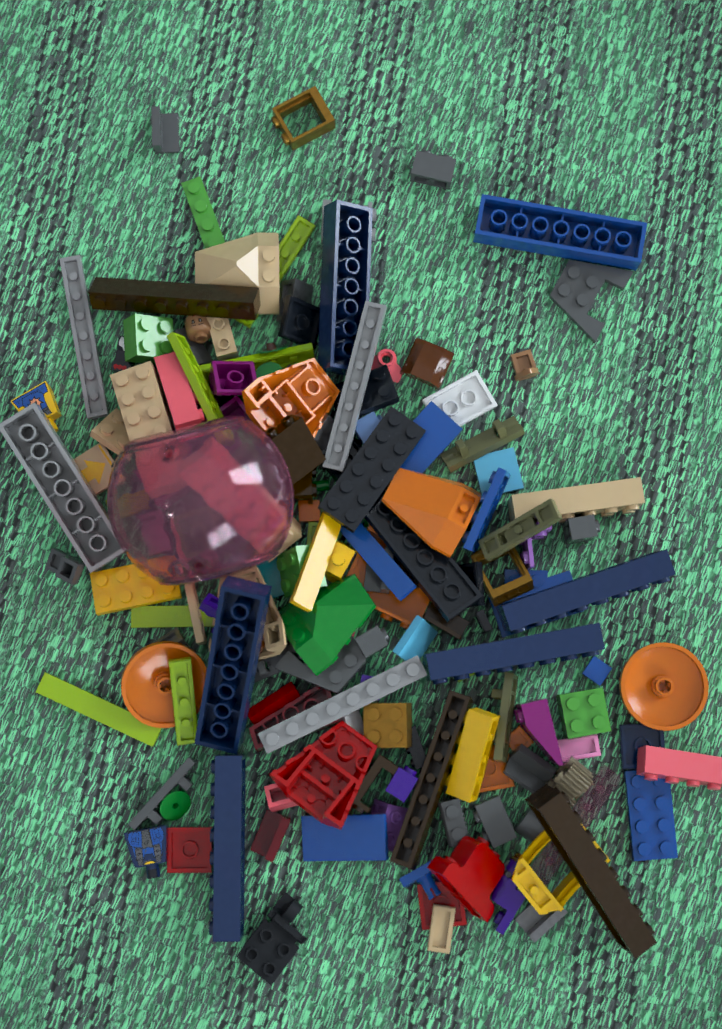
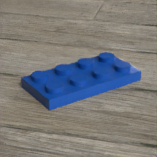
(489, 503)
(650, 818)

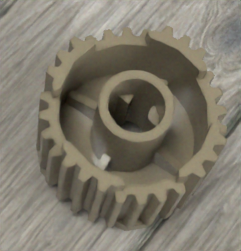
(572, 779)

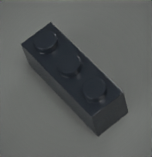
(416, 751)

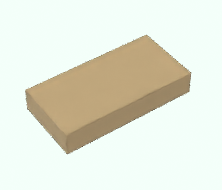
(441, 928)

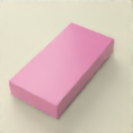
(579, 747)

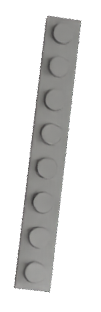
(84, 337)
(354, 386)
(342, 704)

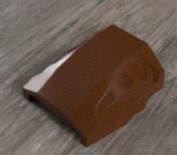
(427, 363)

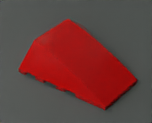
(327, 774)

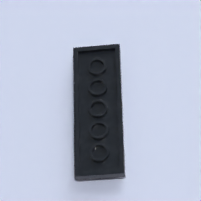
(371, 469)

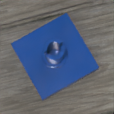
(422, 875)

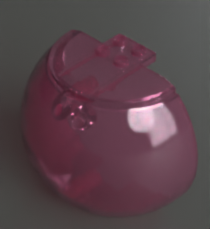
(200, 501)

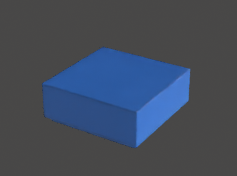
(596, 670)

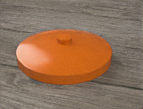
(148, 685)
(663, 686)

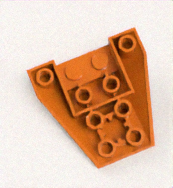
(432, 507)

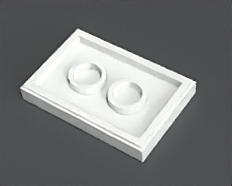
(464, 399)

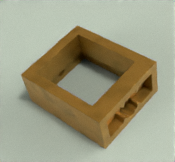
(309, 96)
(511, 589)

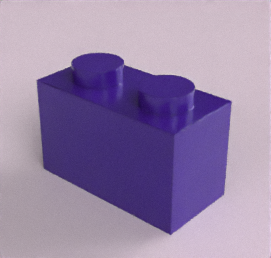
(402, 783)

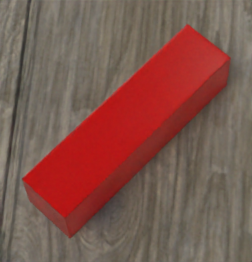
(273, 703)

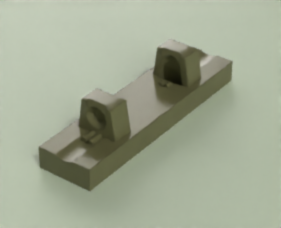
(482, 444)
(520, 529)
(507, 698)

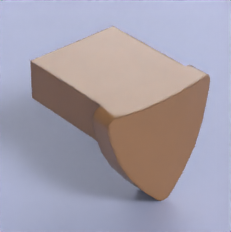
(524, 365)

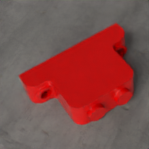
(470, 875)

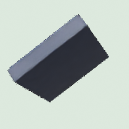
(636, 736)

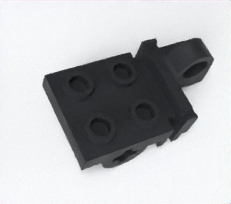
(274, 941)

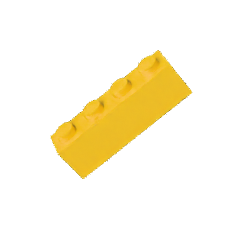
(472, 754)

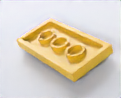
(128, 589)

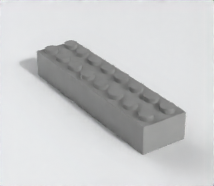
(62, 486)

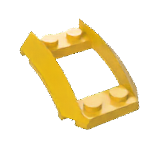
(534, 888)

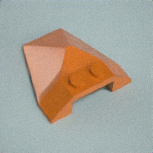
(295, 390)

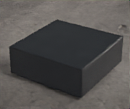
(483, 621)

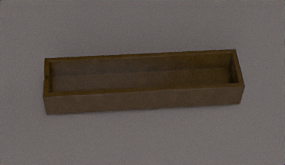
(591, 870)

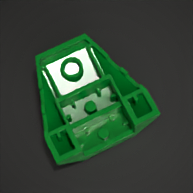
(330, 624)

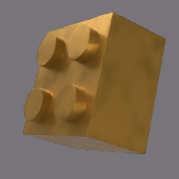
(388, 724)

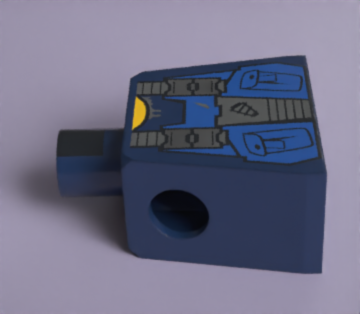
(148, 848)

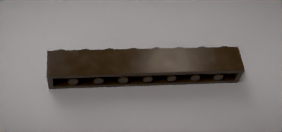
(175, 298)
(431, 781)

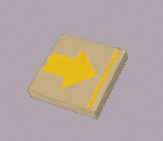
(96, 467)

